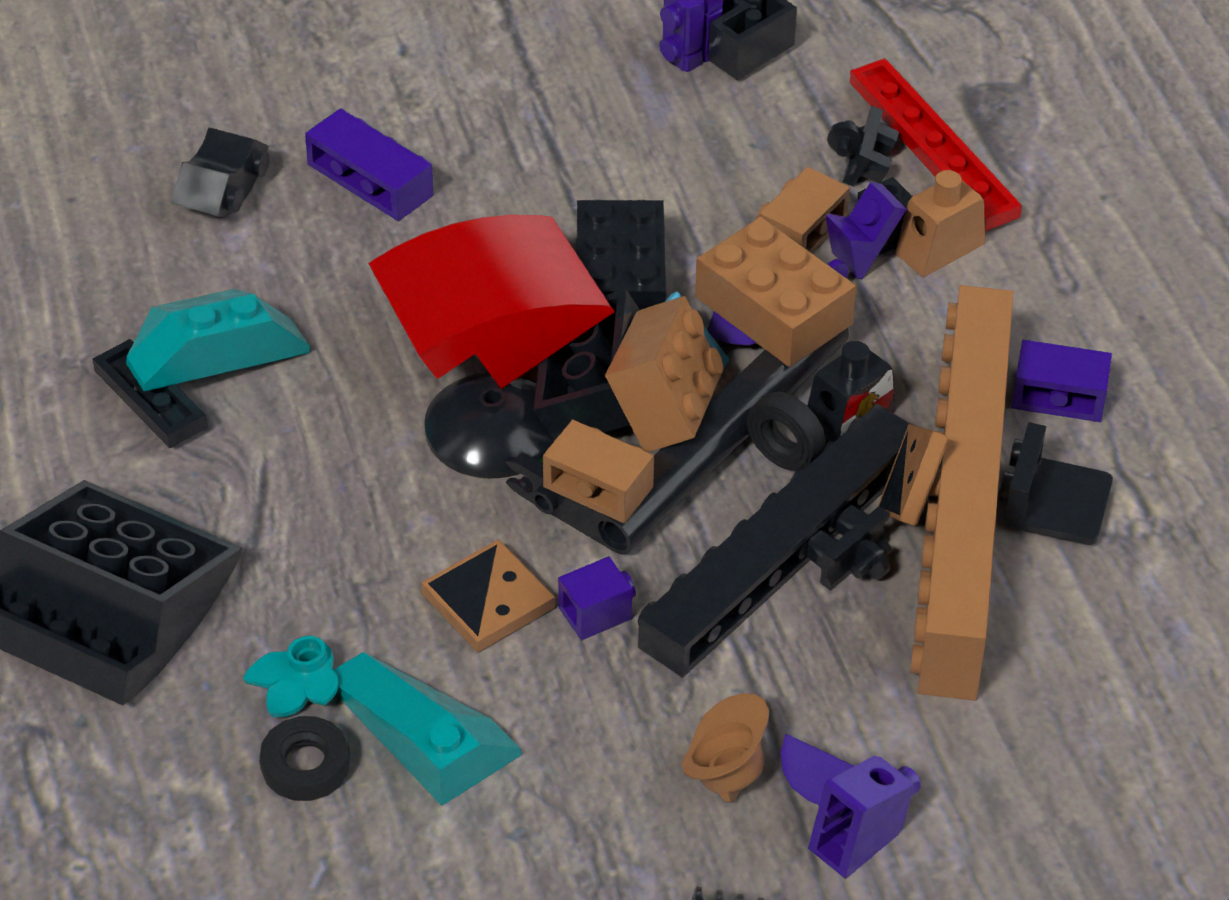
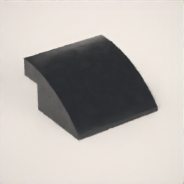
(105, 588)

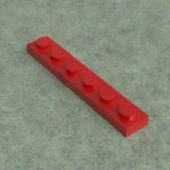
(932, 138)

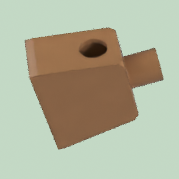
(941, 224)

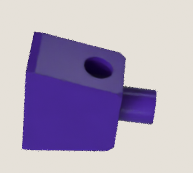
(861, 813)

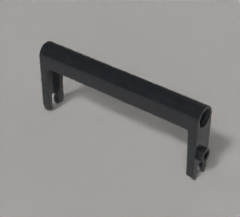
(680, 465)

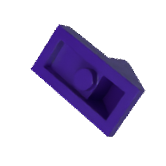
(863, 234)

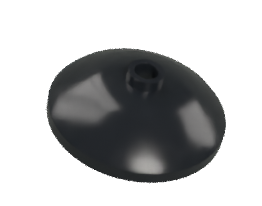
(479, 425)

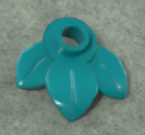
(295, 676)

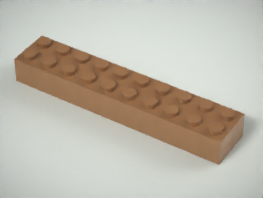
(966, 493)

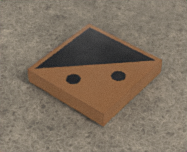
(913, 473)
(488, 595)

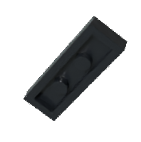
(162, 409)

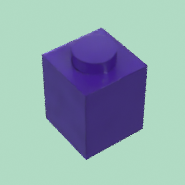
(596, 597)

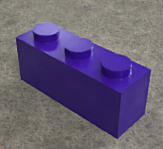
(369, 164)

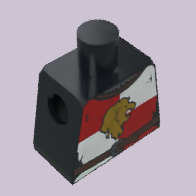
(850, 388)

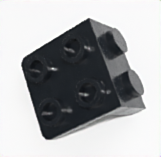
(1052, 494)

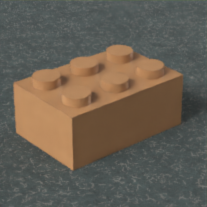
(775, 291)
(665, 373)

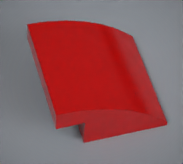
(492, 291)

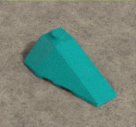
(427, 731)

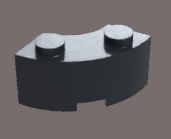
(221, 173)

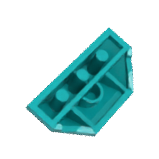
(210, 338)

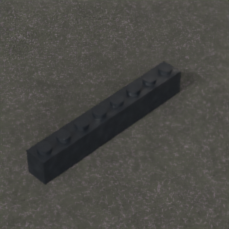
(769, 545)

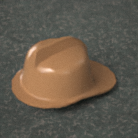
(728, 745)

